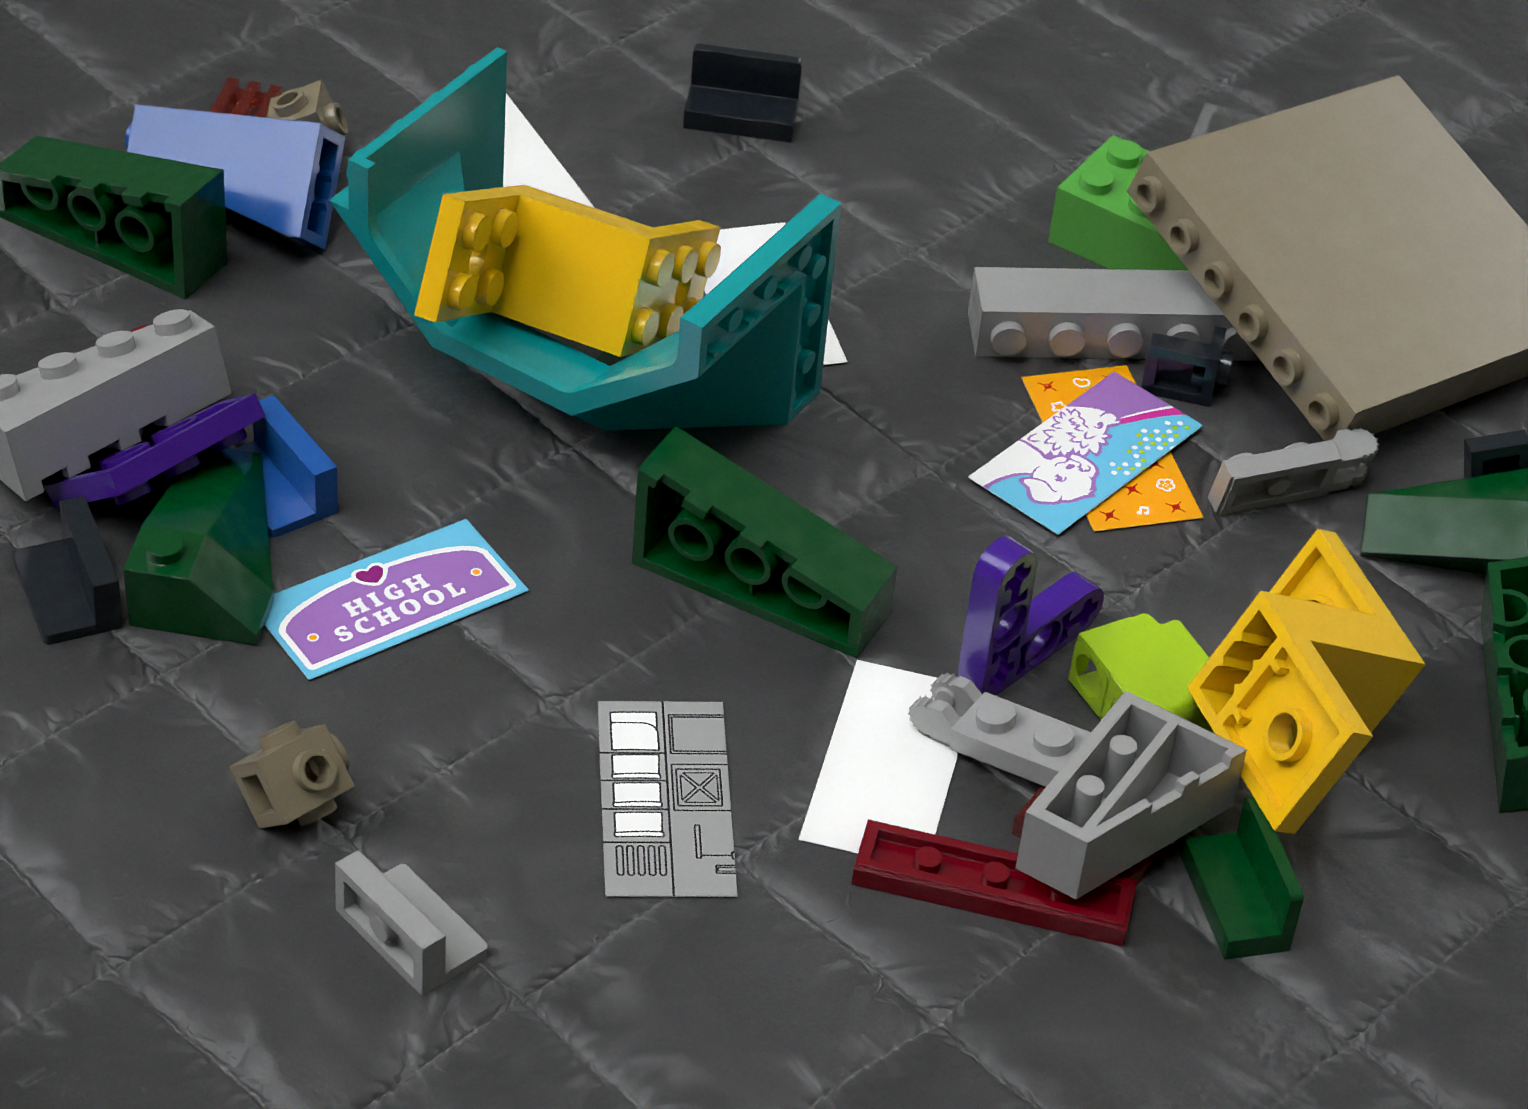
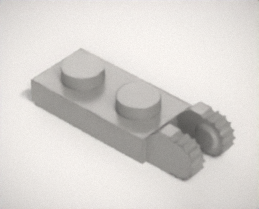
(1292, 472)
(995, 729)

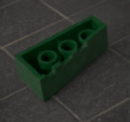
(121, 208)

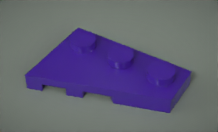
(127, 472)

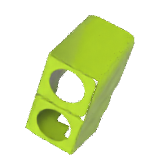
(1139, 658)

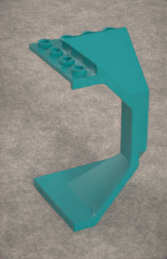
(740, 352)

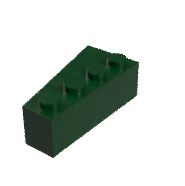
(755, 547)
(1506, 664)

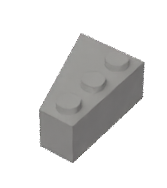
(1126, 795)

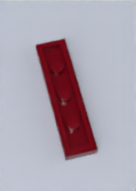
(986, 883)

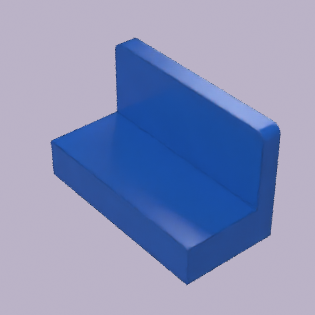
(296, 471)

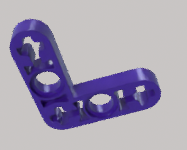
(1010, 630)

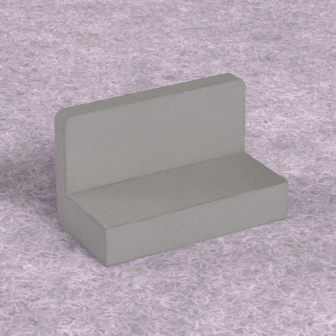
(406, 922)

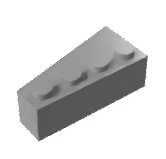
(106, 397)

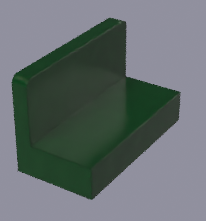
(1245, 886)

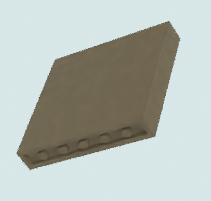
(1351, 254)

